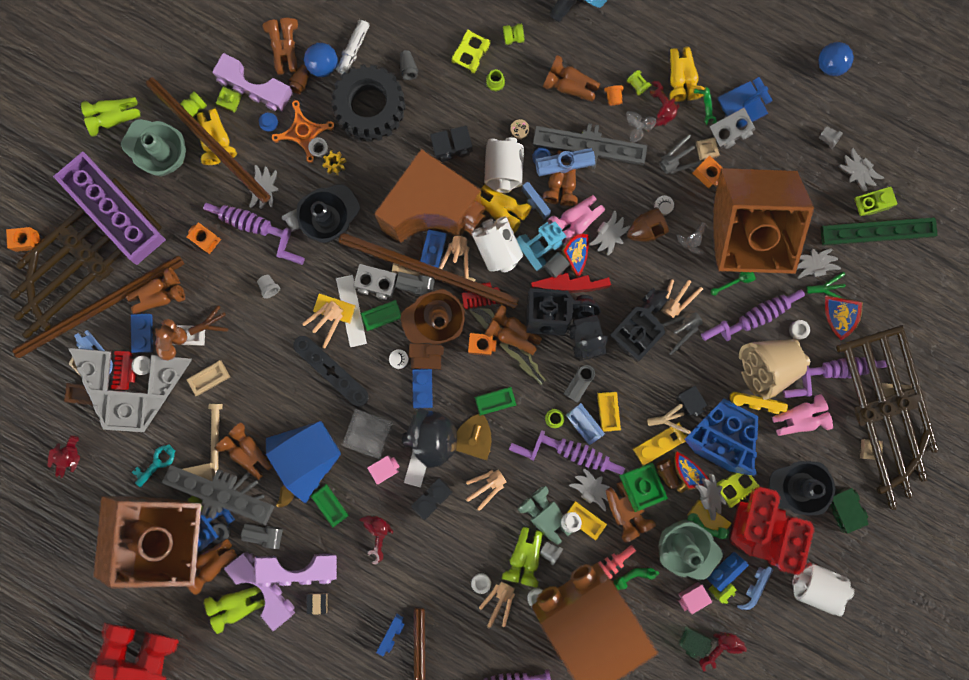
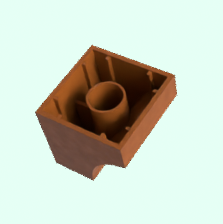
(430, 199)

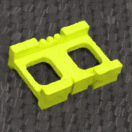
(476, 53)
(740, 491)

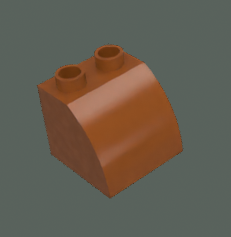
(760, 220)
(147, 542)
(592, 626)

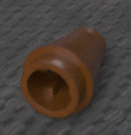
(299, 80)
(667, 472)

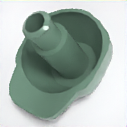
(154, 147)
(688, 550)

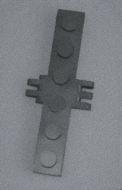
(602, 147)
(218, 494)

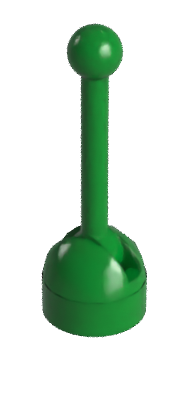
(746, 277)

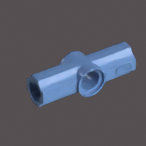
(576, 159)

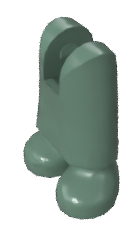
(546, 520)

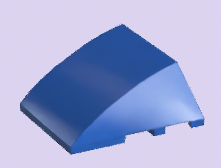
(727, 438)
(302, 457)

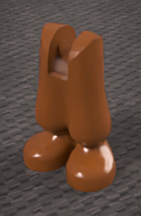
(572, 82)
(559, 180)
(154, 293)
(513, 332)
(166, 336)
(247, 453)
(211, 563)

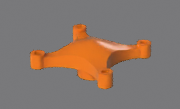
(302, 131)

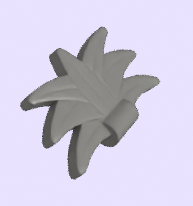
(860, 170)
(266, 182)
(610, 233)
(817, 264)
(591, 489)
(711, 496)

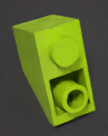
(875, 201)

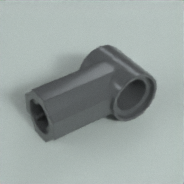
(556, 265)
(417, 284)
(578, 384)
(266, 536)

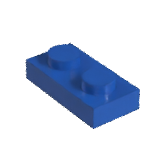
(433, 248)
(141, 333)
(422, 388)
(727, 571)
(387, 643)

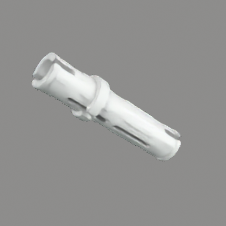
(350, 52)

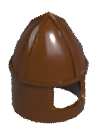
(648, 226)

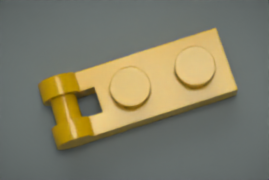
(757, 402)
(659, 445)

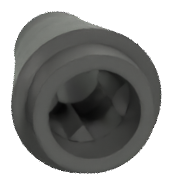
(408, 68)

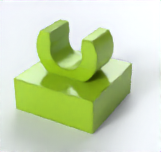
(228, 99)
(725, 594)

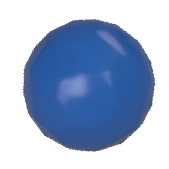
(320, 59)
(836, 59)

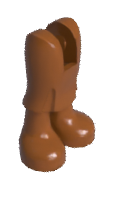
(282, 49)

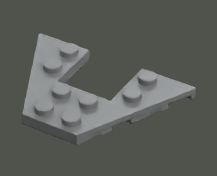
(121, 408)

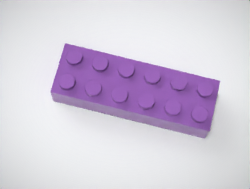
(109, 208)

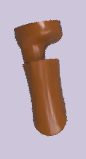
(623, 513)

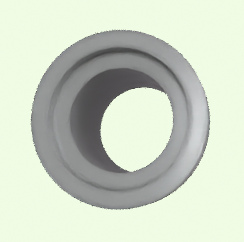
(830, 136)
(314, 143)
(291, 220)
(268, 286)
(551, 552)

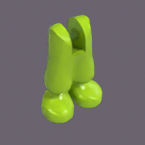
(111, 113)
(525, 556)
(236, 606)

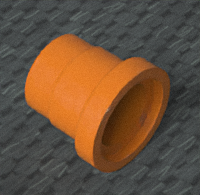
(614, 95)

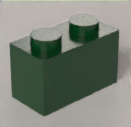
(848, 510)

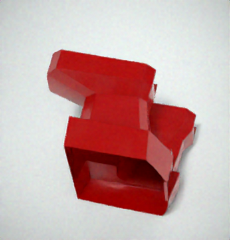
(769, 534)
(148, 663)

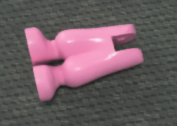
(578, 217)
(801, 420)

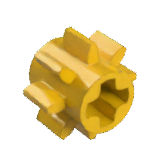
(332, 158)

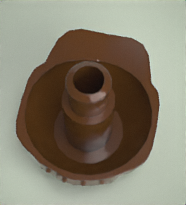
(433, 318)

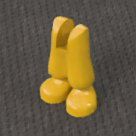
(683, 72)
(217, 131)
(502, 204)

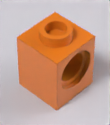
(701, 172)
(15, 238)
(210, 241)
(473, 340)

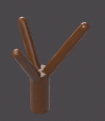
(209, 320)

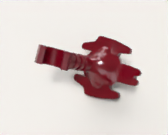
(668, 110)
(64, 457)
(379, 528)
(727, 642)

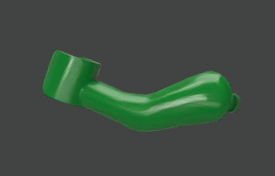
(708, 104)
(722, 533)
(648, 573)

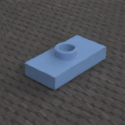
(535, 200)
(585, 424)

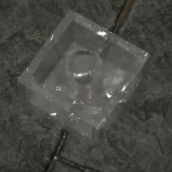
(367, 433)

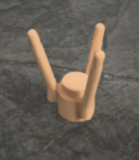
(458, 247)
(672, 307)
(332, 311)
(495, 480)
(504, 593)

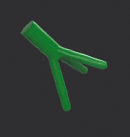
(824, 288)

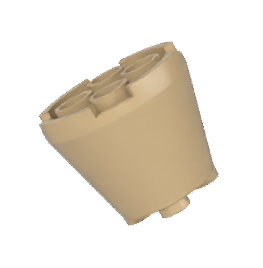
(772, 365)

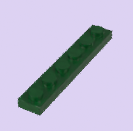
(879, 231)

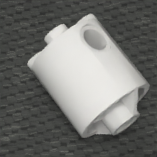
(504, 164)
(497, 245)
(822, 589)

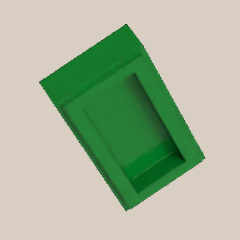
(381, 315)
(495, 401)
(329, 505)

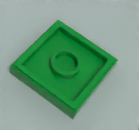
(643, 487)

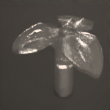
(634, 119)
(693, 240)

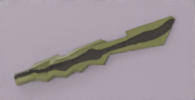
(484, 317)

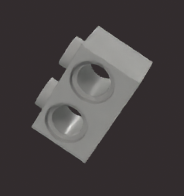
(730, 124)
(377, 276)

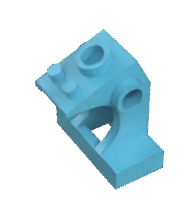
(534, 249)

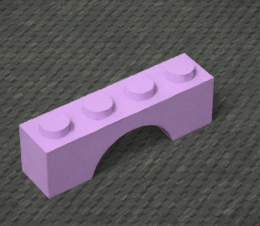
(273, 93)
(320, 568)
(276, 608)

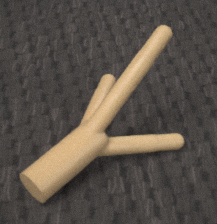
(664, 419)

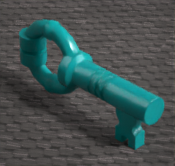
(157, 463)

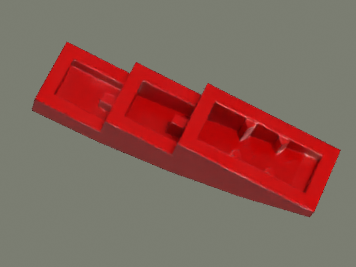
(577, 285)

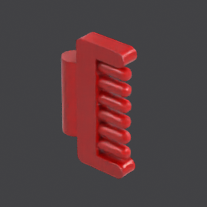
(468, 295)
(127, 374)

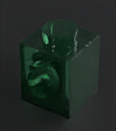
(695, 643)

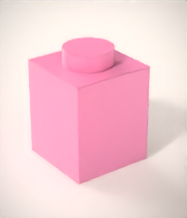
(384, 469)
(694, 598)

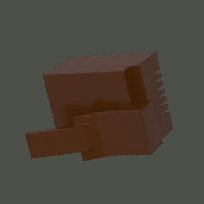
(426, 356)

